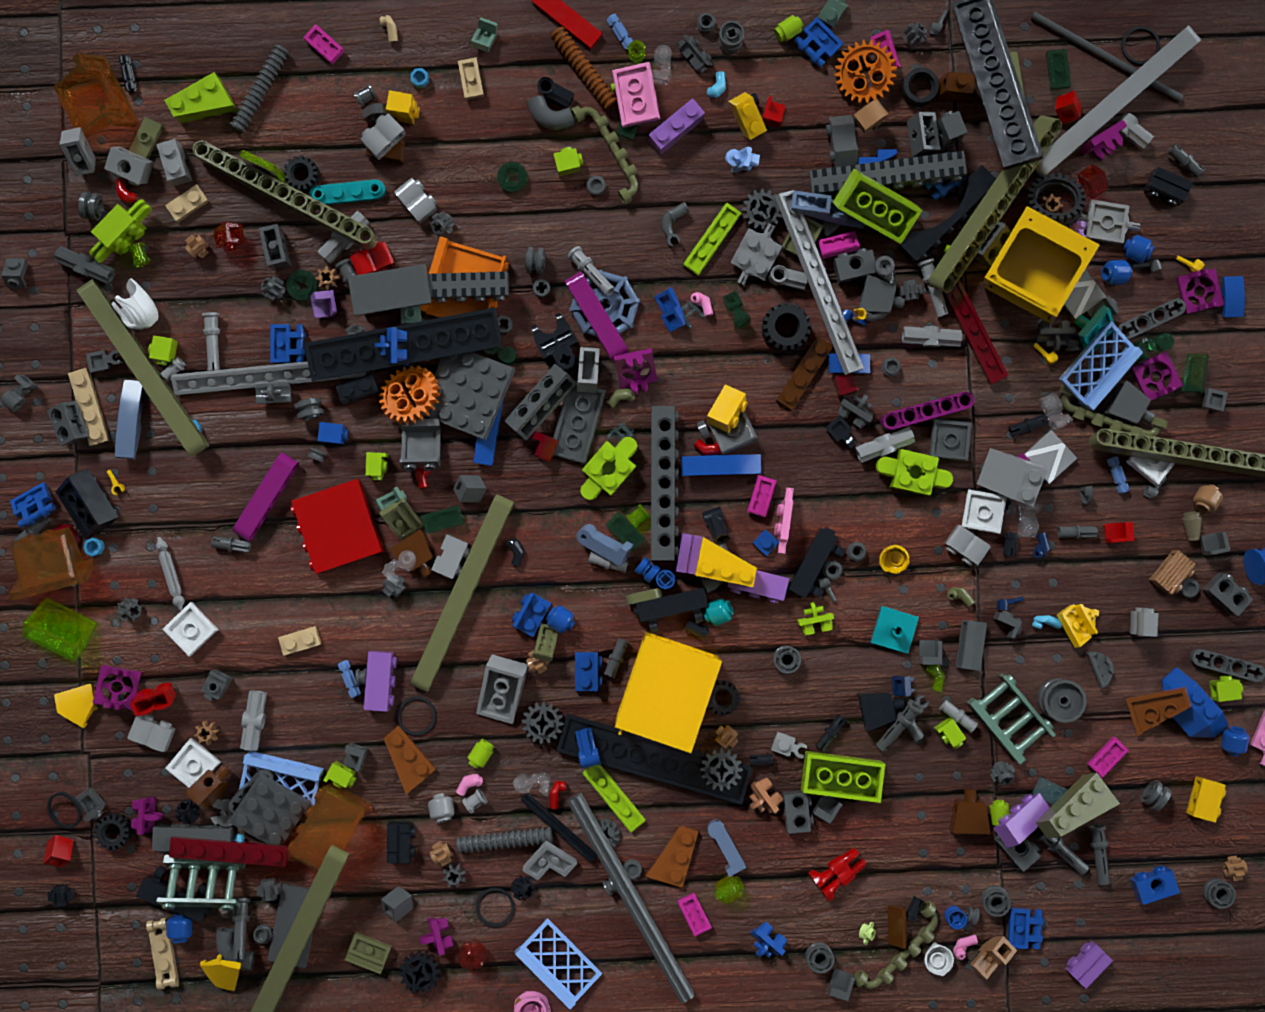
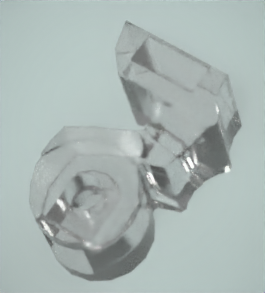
(662, 59)
(1053, 409)
(1028, 522)
(406, 562)
(524, 783)

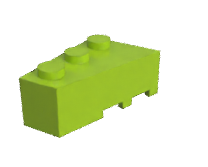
(201, 100)

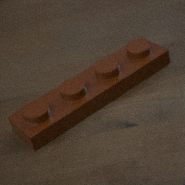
(804, 373)

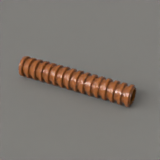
(584, 68)

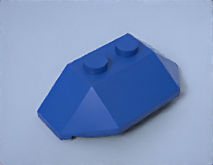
(1203, 716)

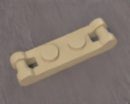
(162, 954)

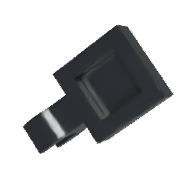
(839, 430)

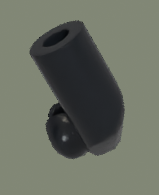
(517, 549)

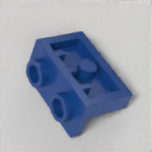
(531, 614)
(587, 671)

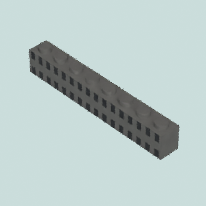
(894, 173)
(469, 286)

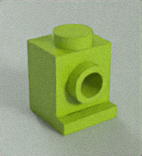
(376, 465)
(950, 732)
(340, 775)

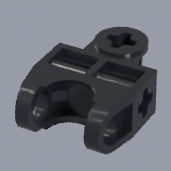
(557, 344)

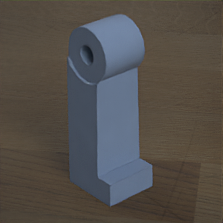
(603, 544)
(718, 831)

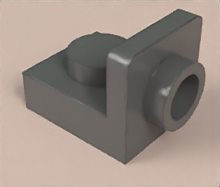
(1108, 302)

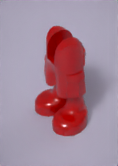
(842, 869)

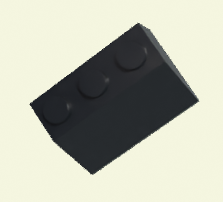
(86, 503)

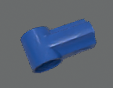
(587, 752)

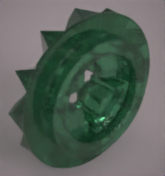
(513, 168)
(301, 276)

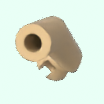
(391, 27)

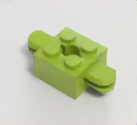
(119, 230)
(609, 468)
(914, 472)

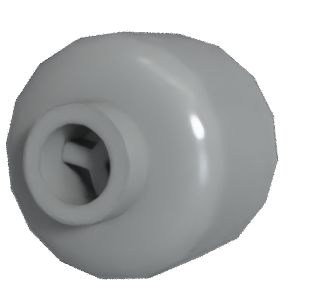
(441, 808)

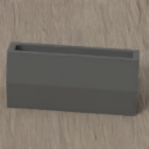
(971, 645)

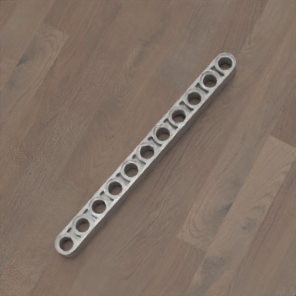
(1117, 100)

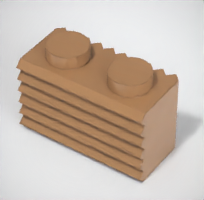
(1173, 572)

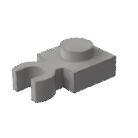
(786, 744)

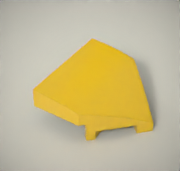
(1078, 623)
(76, 704)
(222, 972)

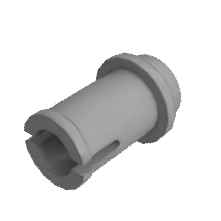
(176, 365)

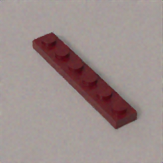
(975, 333)
(228, 851)

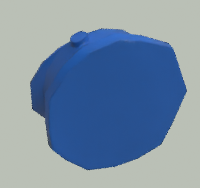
(1255, 565)

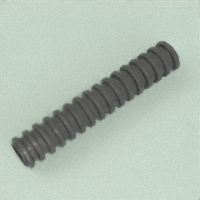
(259, 88)
(504, 840)

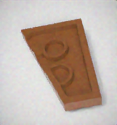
(1156, 707)
(408, 759)
(674, 860)

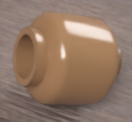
(1207, 499)

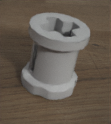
(475, 801)

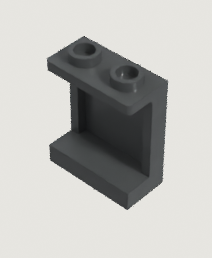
(421, 445)

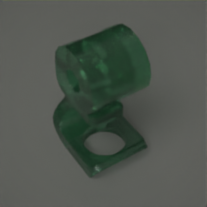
(733, 304)
(1159, 343)
(506, 354)

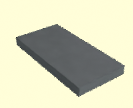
(389, 290)
(578, 424)
(288, 908)

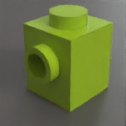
(568, 161)
(162, 350)
(1226, 689)

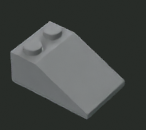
(1012, 476)
(501, 689)

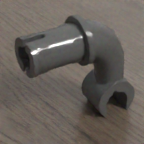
(669, 218)
(914, 730)

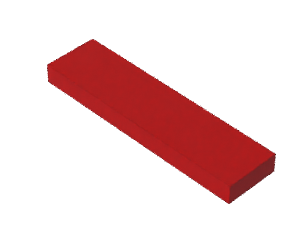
(570, 20)

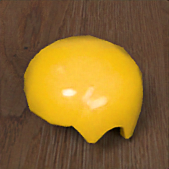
(894, 559)

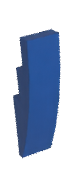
(485, 449)
(721, 465)

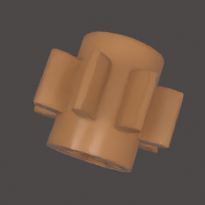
(1054, 202)
(196, 246)
(324, 282)
(536, 664)
(726, 736)
(202, 737)
(441, 853)
(1235, 868)

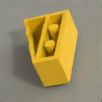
(722, 565)

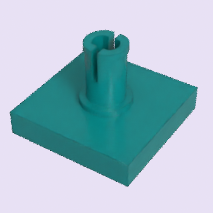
(1092, 327)
(894, 629)

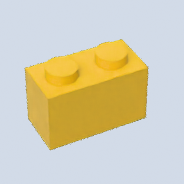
(402, 107)
(747, 115)
(727, 409)
(1206, 799)

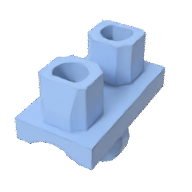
(742, 159)

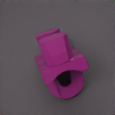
(145, 822)
(440, 943)

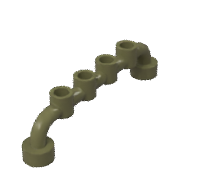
(619, 154)
(1099, 420)
(898, 961)

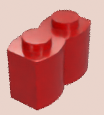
(372, 259)
(153, 699)

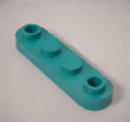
(349, 192)

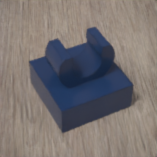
(902, 685)

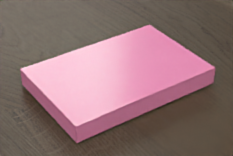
(636, 94)

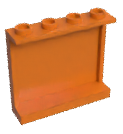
(457, 258)

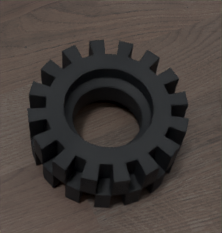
(301, 162)
(733, 701)
(101, 831)

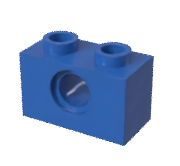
(1165, 886)

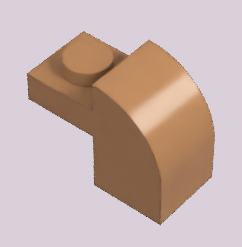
(870, 116)
(992, 953)

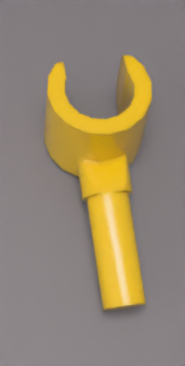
(1197, 265)
(1048, 358)
(115, 483)

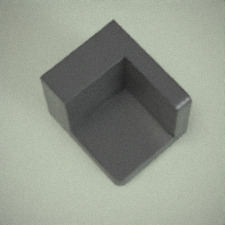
(1214, 400)
(469, 488)
(1214, 543)
(930, 652)
(355, 756)
(827, 808)
(397, 903)
(840, 984)

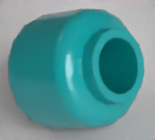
(718, 612)

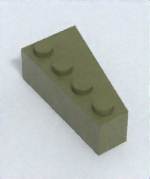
(1077, 806)

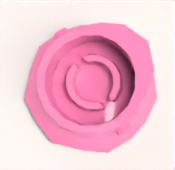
(532, 1002)

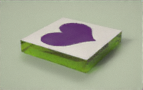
(262, 165)

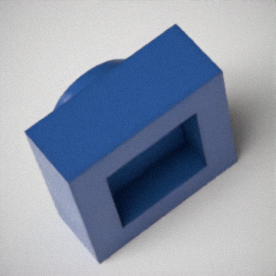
(765, 542)

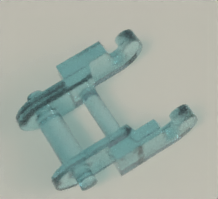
(694, 309)
(615, 430)

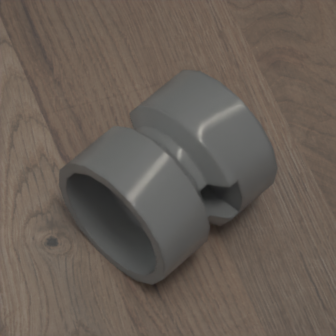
(730, 37)

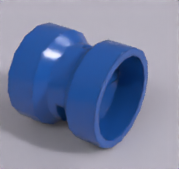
(643, 567)
(665, 579)
(957, 920)

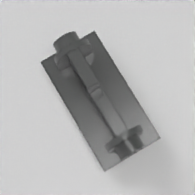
(700, 58)

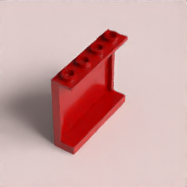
(337, 526)

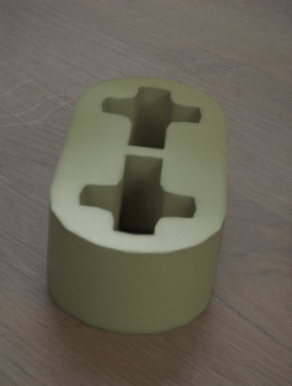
(643, 596)

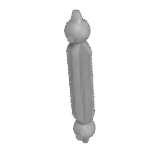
(170, 573)

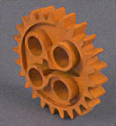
(849, 78)
(394, 402)

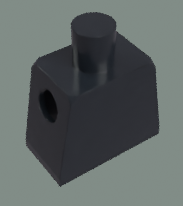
(878, 708)

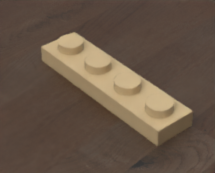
(89, 406)

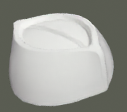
(939, 959)

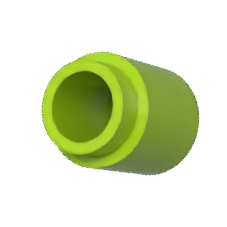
(788, 28)
(480, 754)
(998, 810)

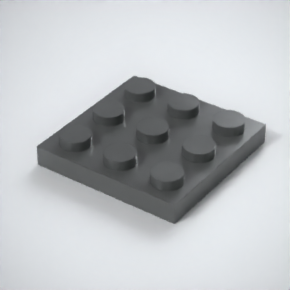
(269, 811)

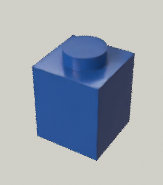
(332, 433)

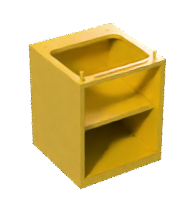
(1039, 265)
(668, 692)

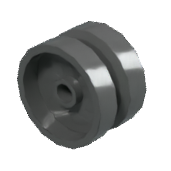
(1073, 700)

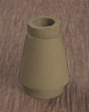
(1192, 525)

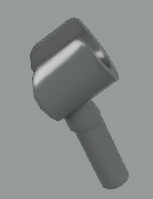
(936, 27)
(1154, 265)
(1153, 491)
(825, 583)

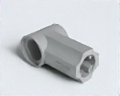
(1134, 132)
(790, 278)

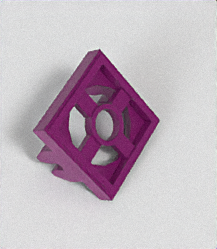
(1104, 141)
(1210, 275)
(631, 359)
(1164, 359)
(107, 670)

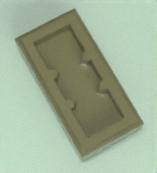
(146, 138)
(545, 643)

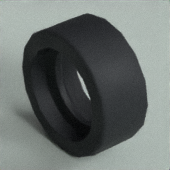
(927, 74)

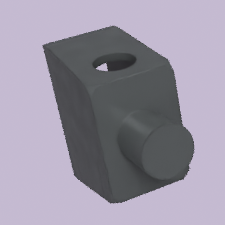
(1129, 405)

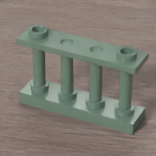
(992, 721)
(194, 866)

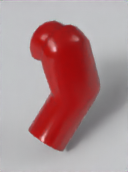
(124, 194)
(707, 450)
(421, 475)
(554, 793)

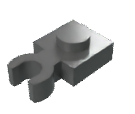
(101, 361)

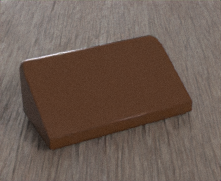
(897, 926)

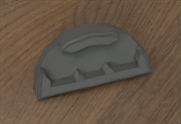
(1101, 667)

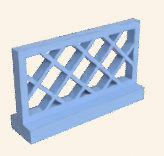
(1099, 389)
(284, 767)
(546, 976)

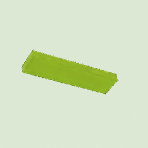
(712, 239)
(614, 797)

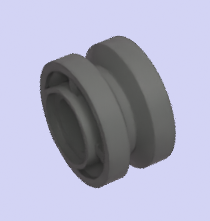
(91, 206)
(535, 260)
(309, 409)
(789, 668)
(1155, 795)
(1227, 897)
(1000, 908)
(819, 966)

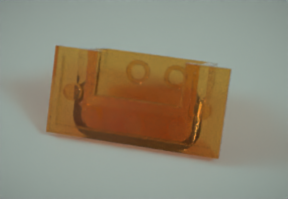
(94, 96)
(48, 563)

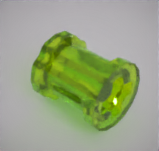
(636, 58)
(139, 254)
(638, 516)

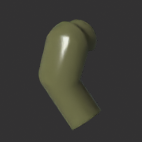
(620, 394)
(960, 594)

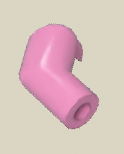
(704, 302)
(469, 781)
(962, 944)

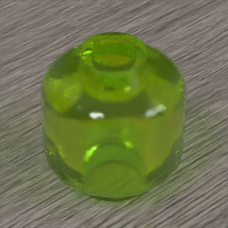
(729, 889)

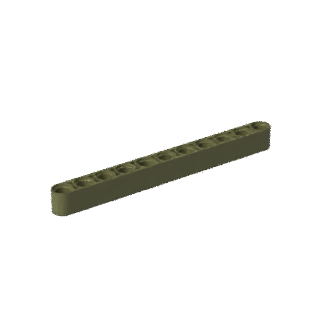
(276, 191)
(989, 212)
(143, 368)
(1184, 451)
(462, 593)
(301, 930)

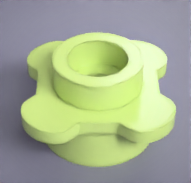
(867, 932)

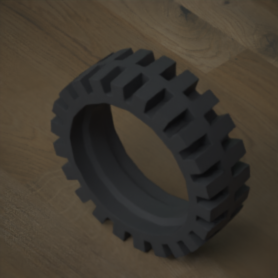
(1065, 185)

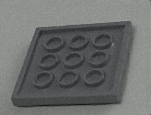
(470, 392)

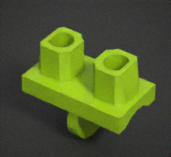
(824, 619)

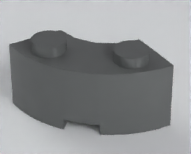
(842, 141)

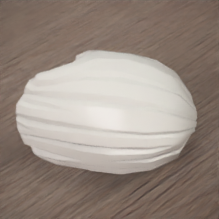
(138, 310)

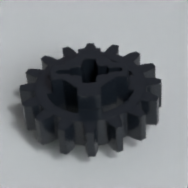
(427, 973)

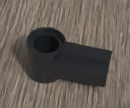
(556, 94)
(715, 522)

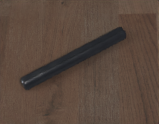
(559, 827)

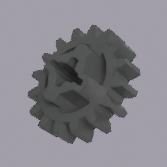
(755, 213)
(534, 722)
(730, 769)

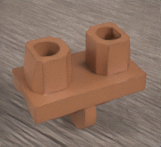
(770, 802)

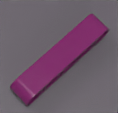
(596, 315)
(935, 407)
(265, 497)

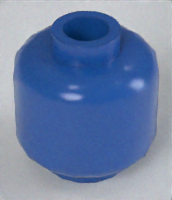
(1138, 249)
(1116, 272)
(560, 619)
(1235, 741)
(179, 928)

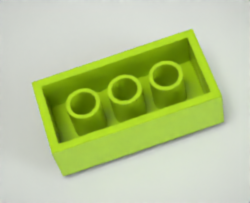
(877, 206)
(842, 776)

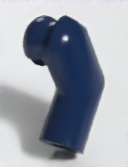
(1042, 547)

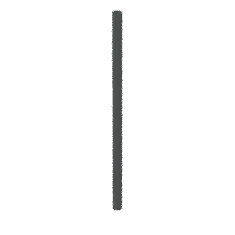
(1102, 54)

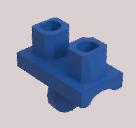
(393, 337)
(775, 946)

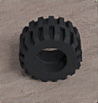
(797, 315)

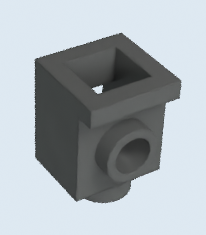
(222, 682)

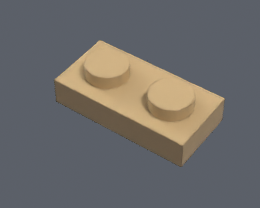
(470, 78)
(187, 203)
(299, 640)

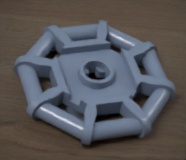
(616, 304)

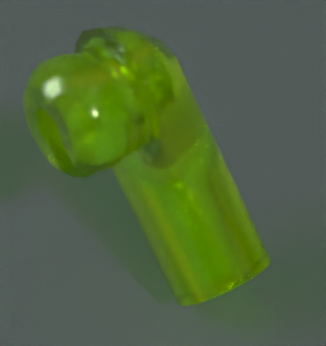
(938, 675)

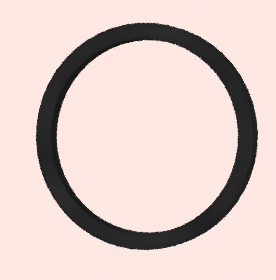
(1139, 28)
(433, 711)
(49, 809)
(477, 907)

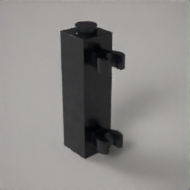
(813, 561)
(671, 605)
(155, 887)

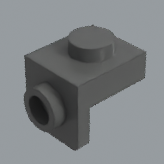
(14, 273)
(1007, 618)
(90, 804)

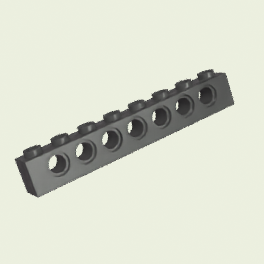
(660, 414)

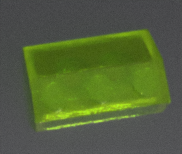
(59, 629)

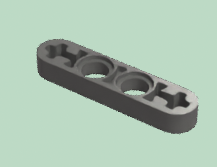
(1149, 318)
(1227, 665)

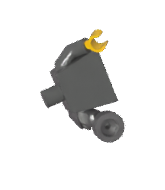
(878, 294)

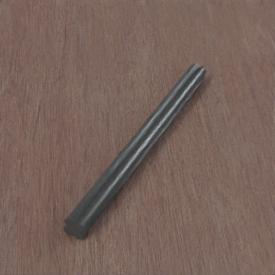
(630, 897)

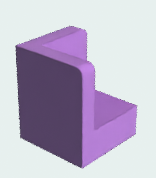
(323, 304)

